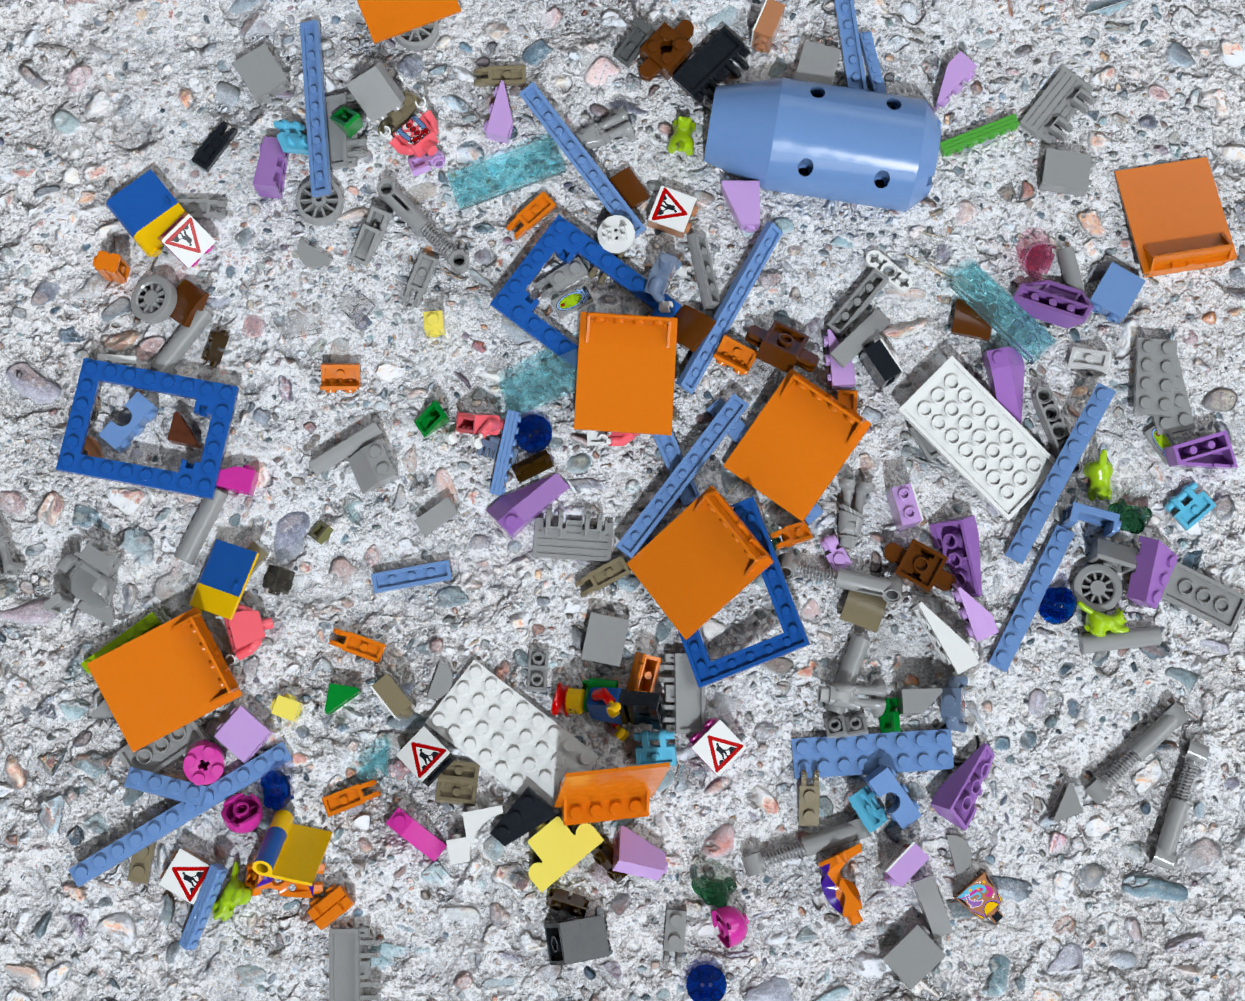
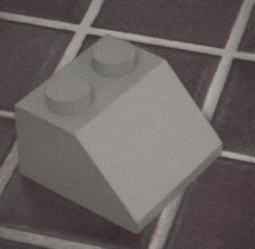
(372, 467)
(1116, 556)

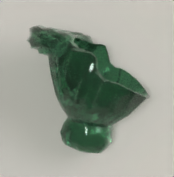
(1132, 517)
(714, 890)

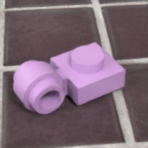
(422, 165)
(838, 557)

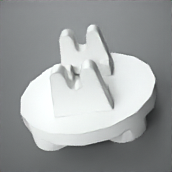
(625, 234)

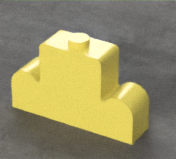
(559, 850)

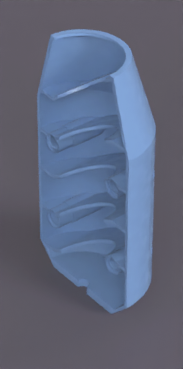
(832, 133)

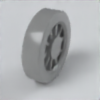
(421, 44)
(319, 204)
(158, 301)
(1097, 588)

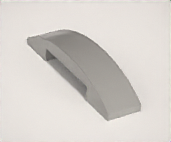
(859, 338)

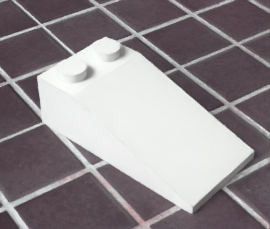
(951, 648)

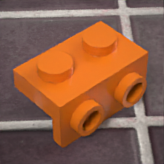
(735, 354)
(340, 377)

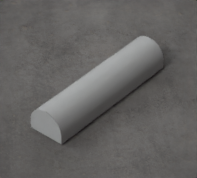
(1071, 270)
(704, 271)
(857, 303)
(181, 342)
(345, 448)
(200, 527)
(1135, 638)
(850, 665)

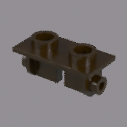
(216, 339)
(532, 466)
(603, 856)
(558, 901)

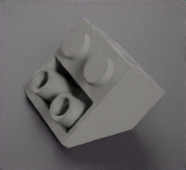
(916, 701)

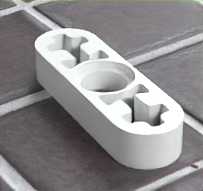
(887, 263)

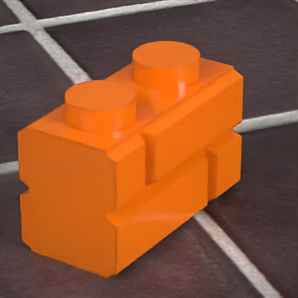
(111, 267)
(643, 673)
(330, 906)

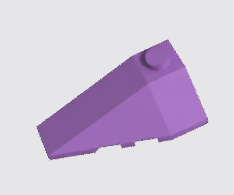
(1006, 378)
(522, 506)
(960, 543)
(959, 792)

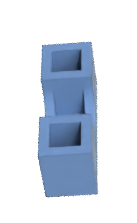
(121, 436)
(904, 809)

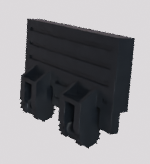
(710, 63)

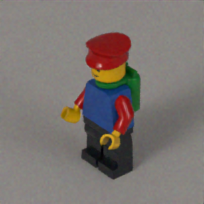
(610, 704)

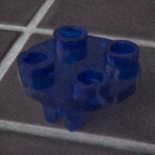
(537, 441)
(1061, 597)
(276, 790)
(706, 974)

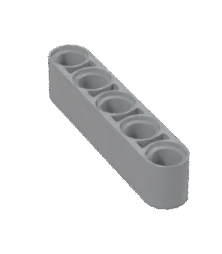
(1055, 423)

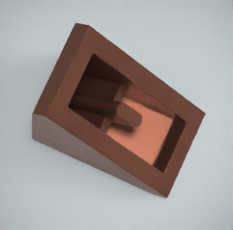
(181, 433)

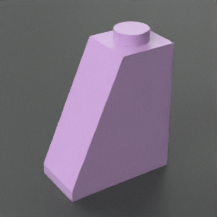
(743, 202)
(637, 856)

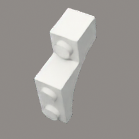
(460, 847)

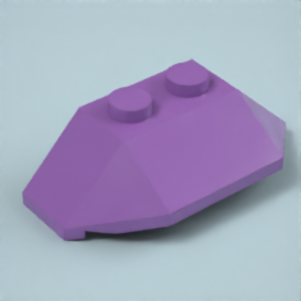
(1054, 303)

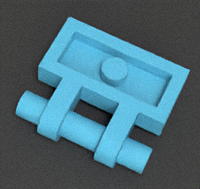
(292, 142)
(1192, 512)
(655, 754)
(868, 809)

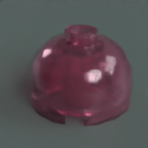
(1037, 259)

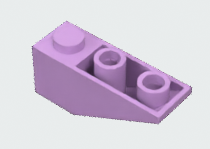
(956, 74)
(500, 122)
(837, 377)
(978, 620)

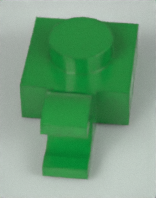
(890, 718)

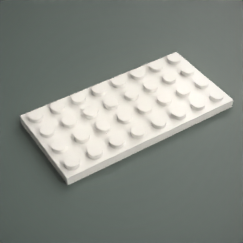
(978, 438)
(508, 735)

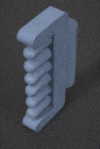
(494, 444)

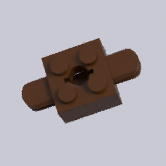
(666, 50)
(782, 347)
(919, 566)

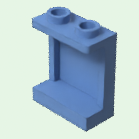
(1116, 293)
(1092, 515)

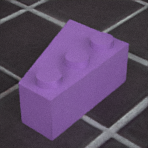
(271, 169)
(1209, 452)
(1151, 573)

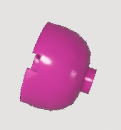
(242, 813)
(731, 925)

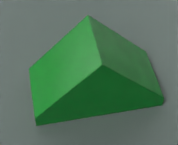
(347, 120)
(431, 419)
(338, 696)

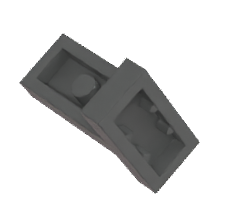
(634, 41)

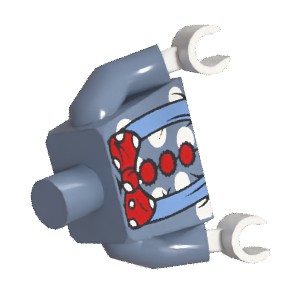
(661, 276)
(954, 703)

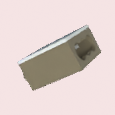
(393, 697)

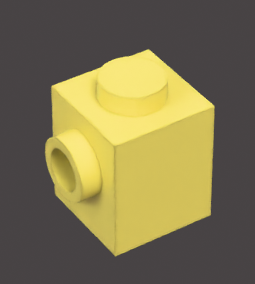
(434, 323)
(286, 707)

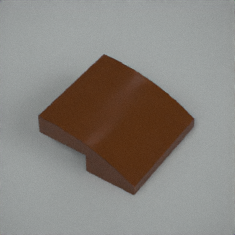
(630, 188)
(189, 299)
(969, 323)
(692, 327)

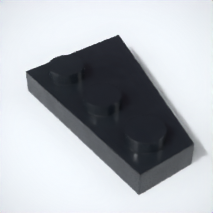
(523, 816)

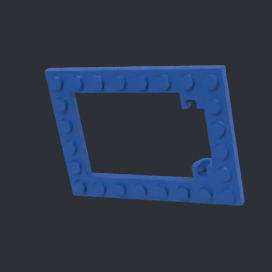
(518, 306)
(192, 479)
(794, 635)

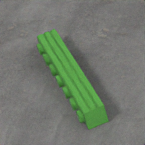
(979, 135)

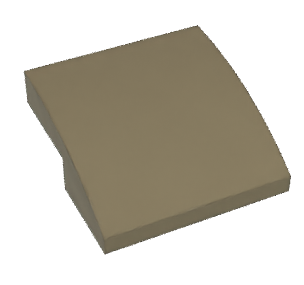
(863, 610)
(458, 784)

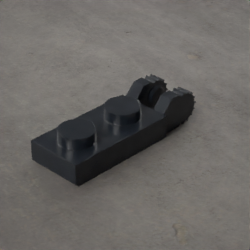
(214, 147)

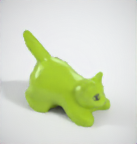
(682, 136)
(1099, 474)
(1100, 623)
(233, 894)

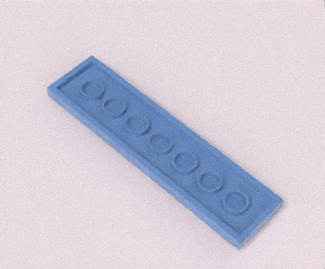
(864, 753)

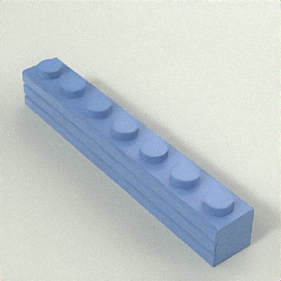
(871, 62)
(505, 453)
(203, 906)

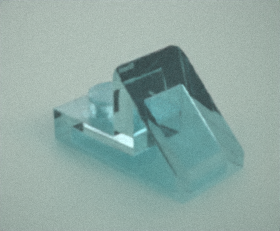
(381, 761)

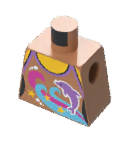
(980, 898)

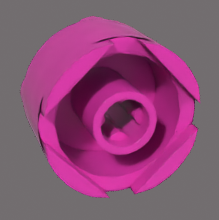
(200, 773)

